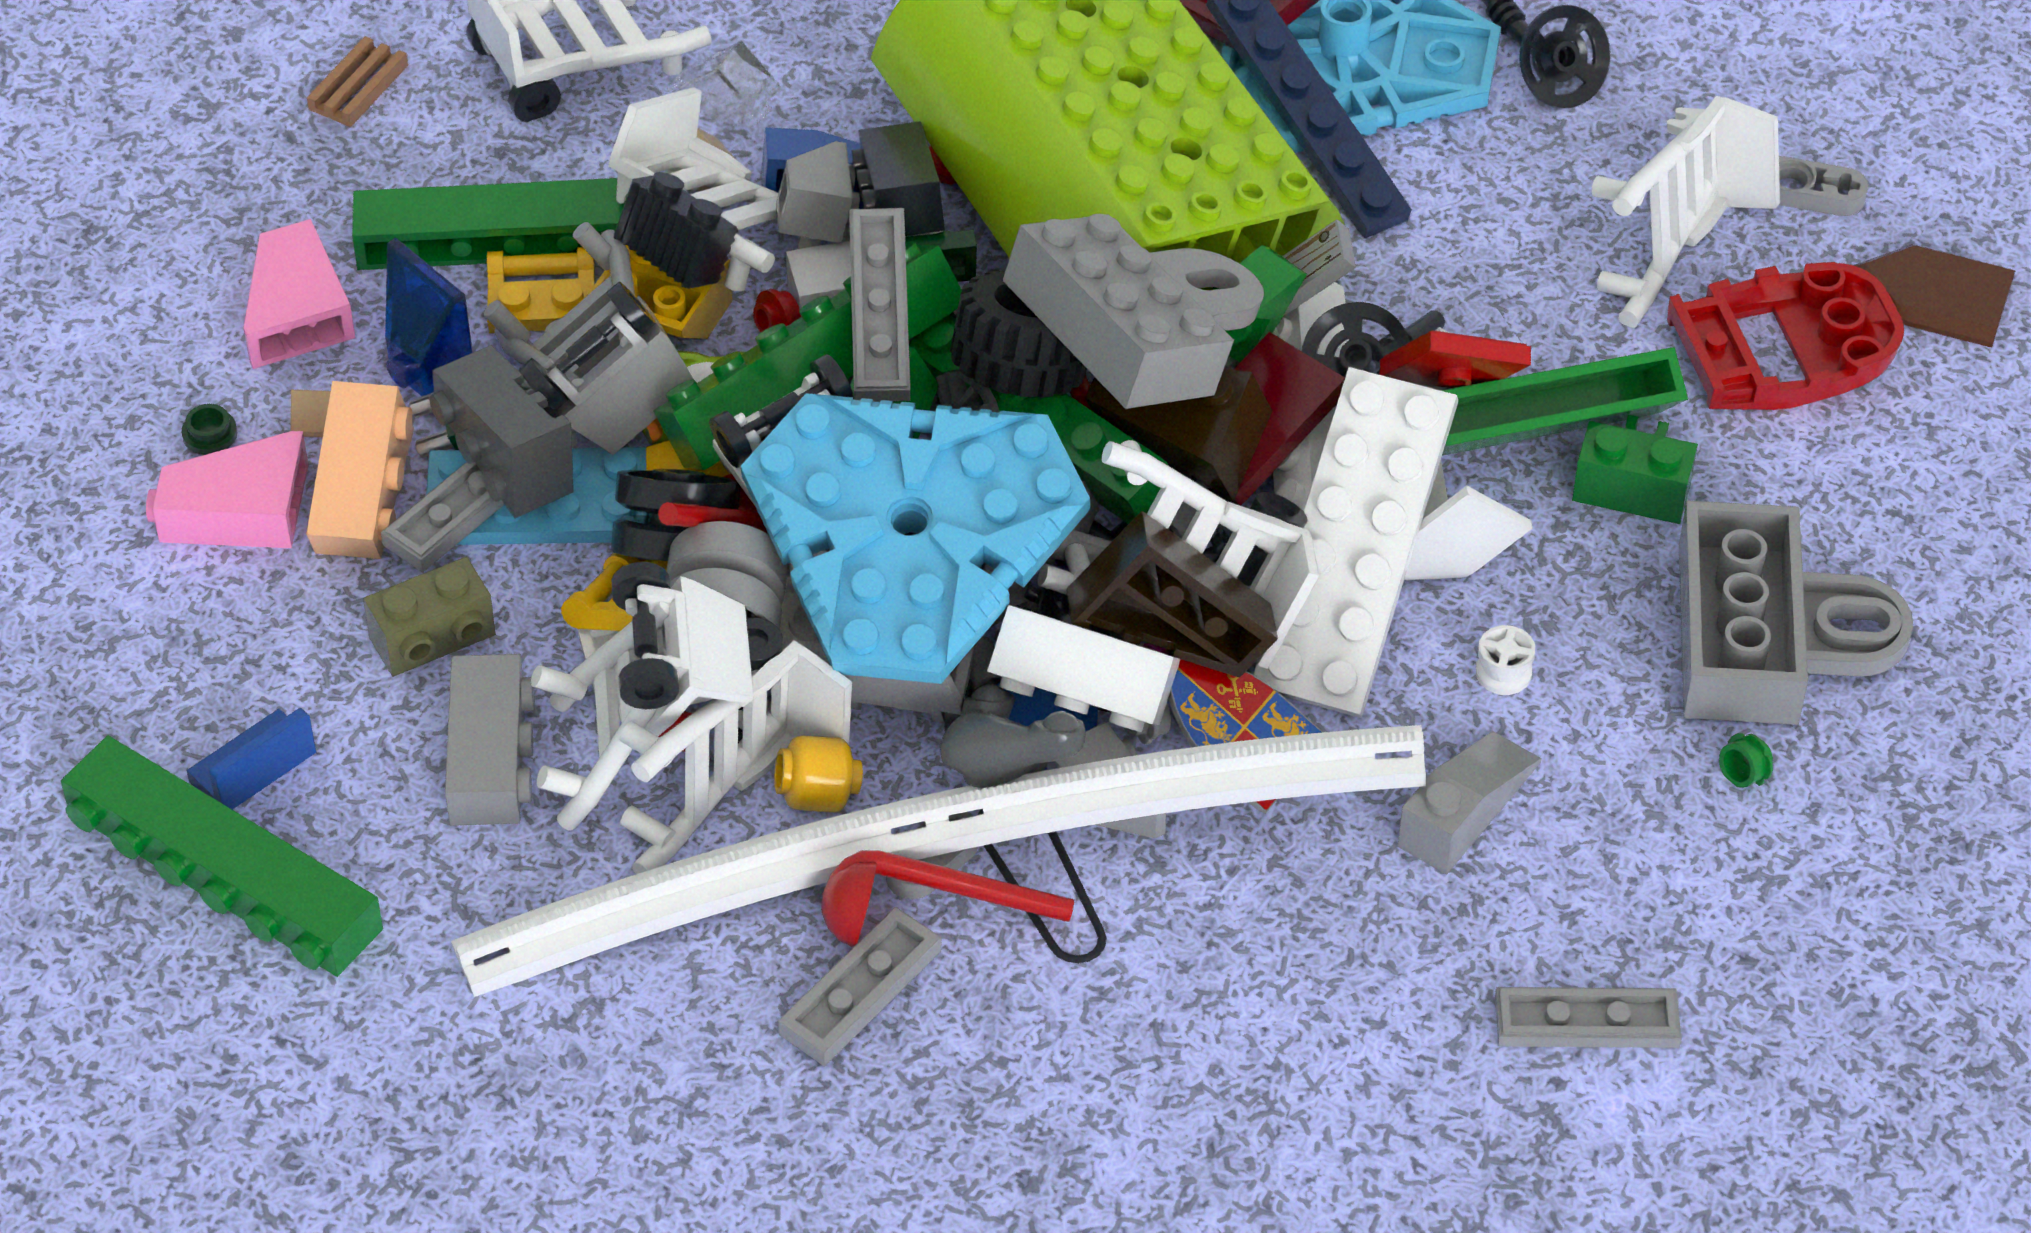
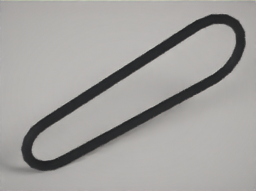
(1101, 942)

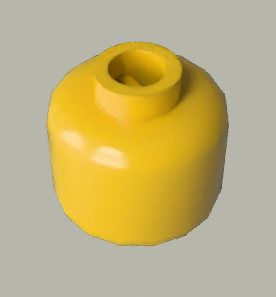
(817, 773)

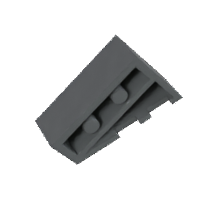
(504, 430)

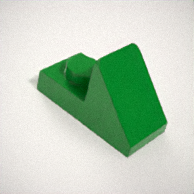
(1280, 284)

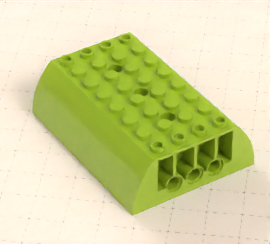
(1046, 123)

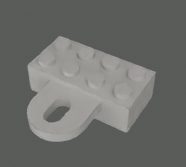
(1132, 311)
(1763, 624)

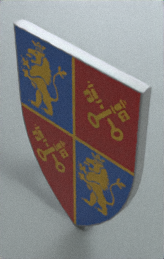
(1226, 709)

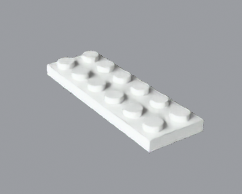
(1363, 534)

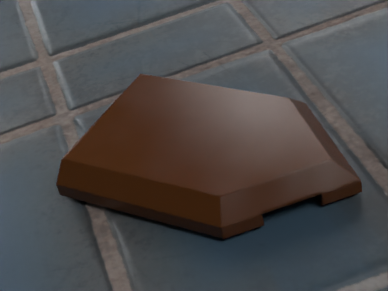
(1944, 291)

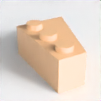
(359, 469)

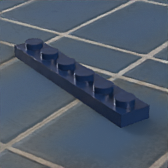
(1312, 114)

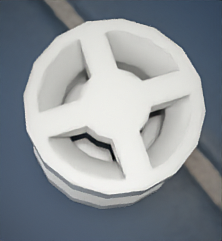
(1495, 651)

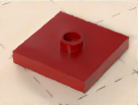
(1455, 360)

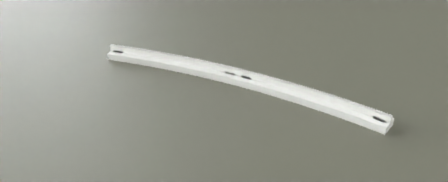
(1011, 811)

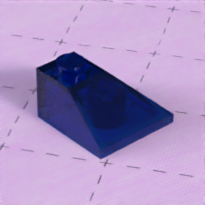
(423, 320)

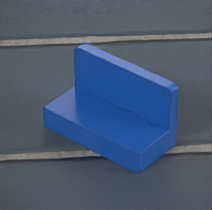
(255, 758)

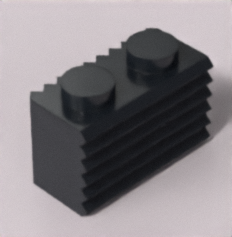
(675, 230)

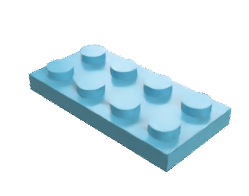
(575, 518)

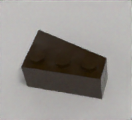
(1199, 436)
(1173, 597)

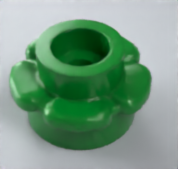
(1746, 760)

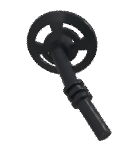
(1555, 50)
(1363, 349)

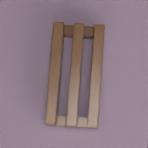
(349, 78)

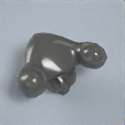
(995, 749)

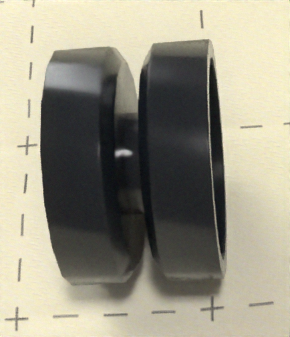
(649, 489)

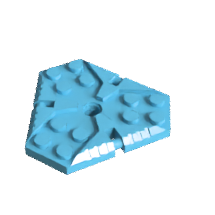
(1405, 57)
(858, 481)

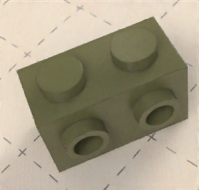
(429, 616)

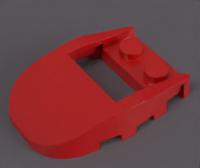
(1830, 314)

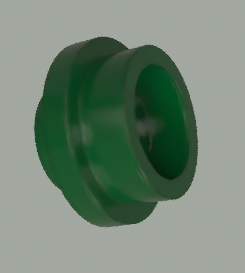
(208, 429)

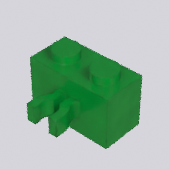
(1635, 470)

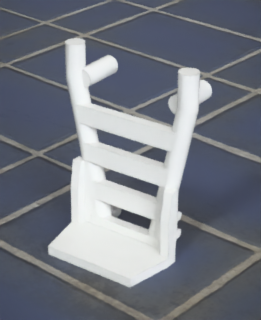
(662, 137)
(1714, 163)

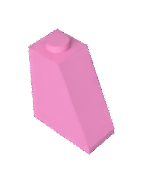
(294, 297)
(233, 495)

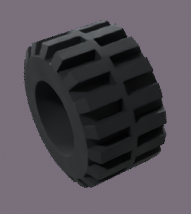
(1008, 345)

